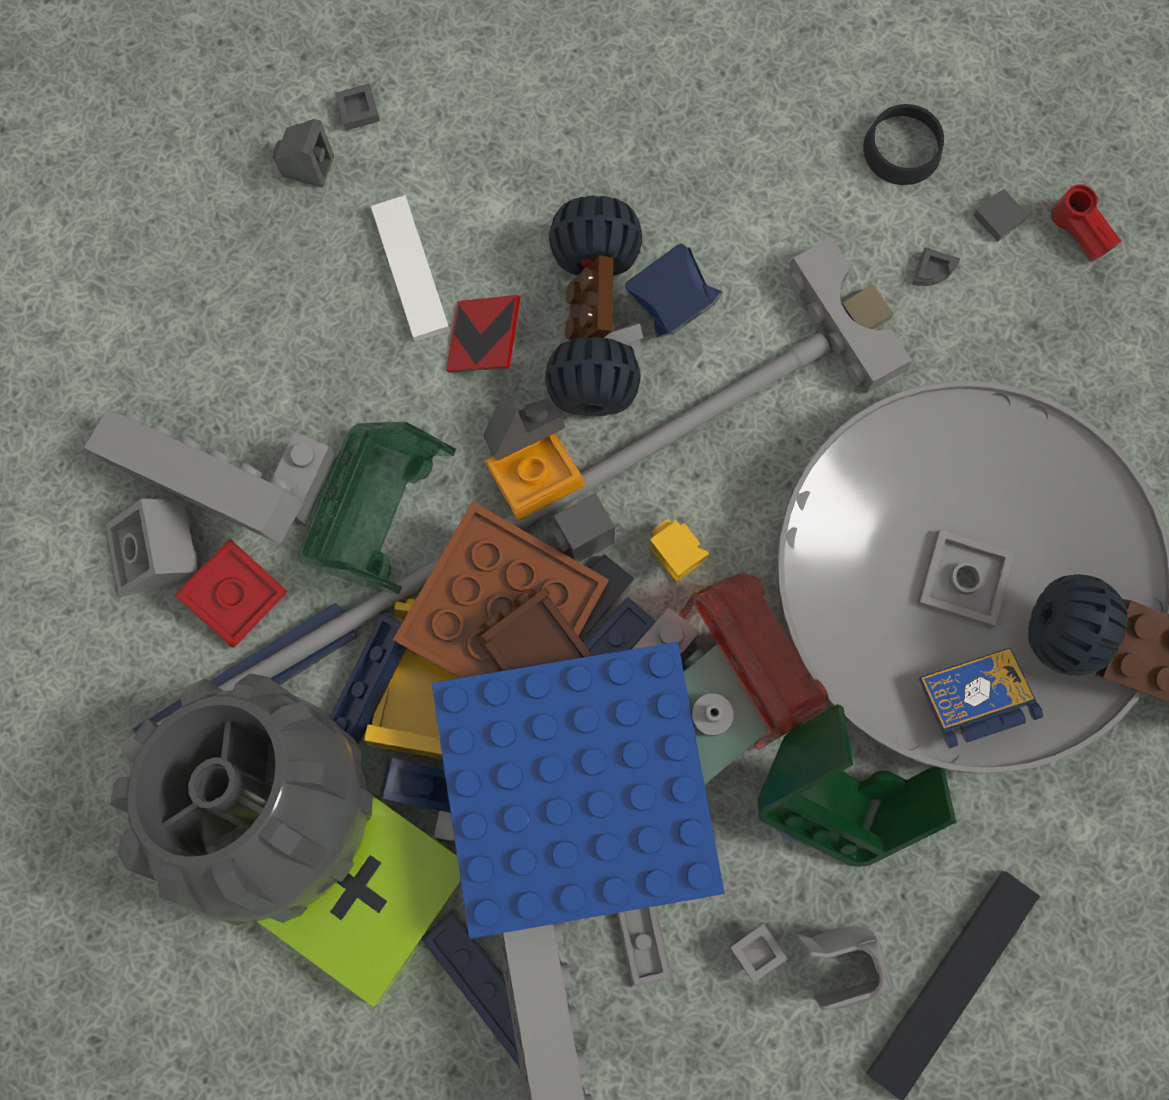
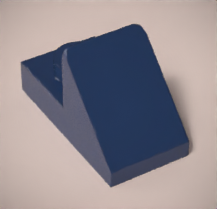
(415, 785)

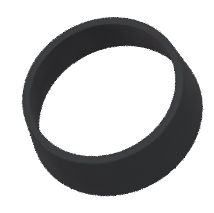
(891, 172)

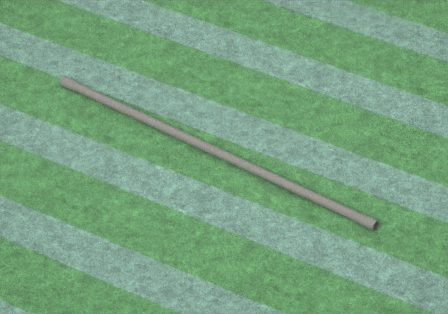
(795, 358)

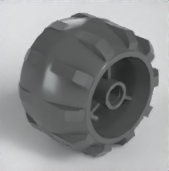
(207, 776)

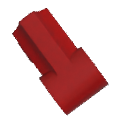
(1088, 224)

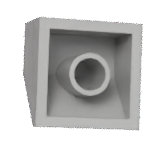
(151, 546)

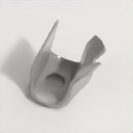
(845, 940)

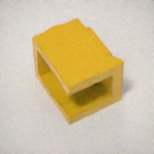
(676, 549)

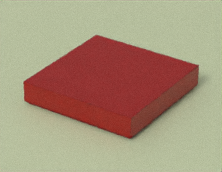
(231, 593)

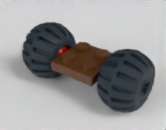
(594, 242)
(1089, 629)

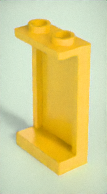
(407, 710)

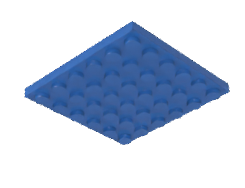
(575, 790)

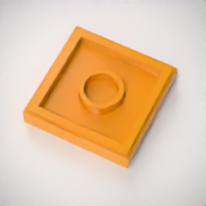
(535, 476)

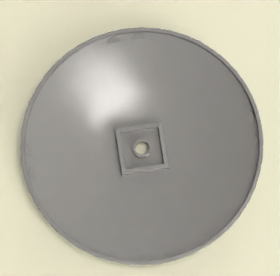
(947, 485)

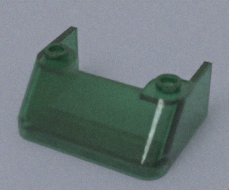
(363, 500)

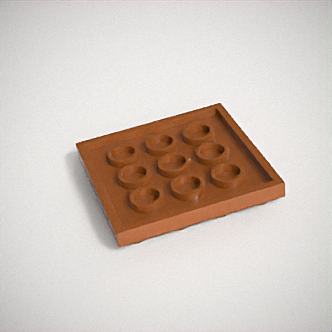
(482, 574)

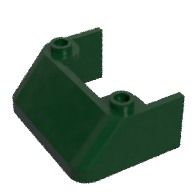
(838, 814)

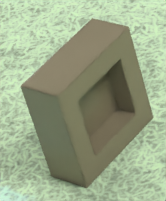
(868, 308)

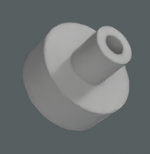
(705, 722)

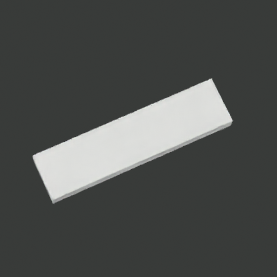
(410, 268)

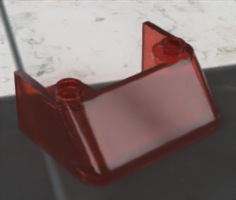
(758, 653)

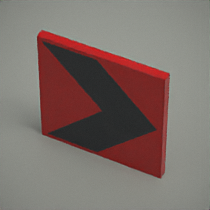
(483, 334)

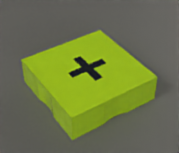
(380, 910)

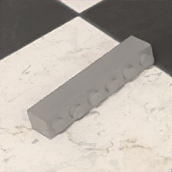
(194, 475)

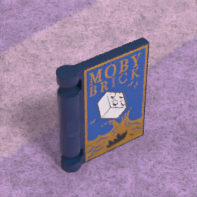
(980, 697)

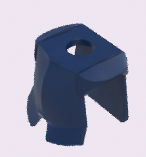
(673, 290)

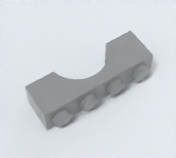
(870, 353)

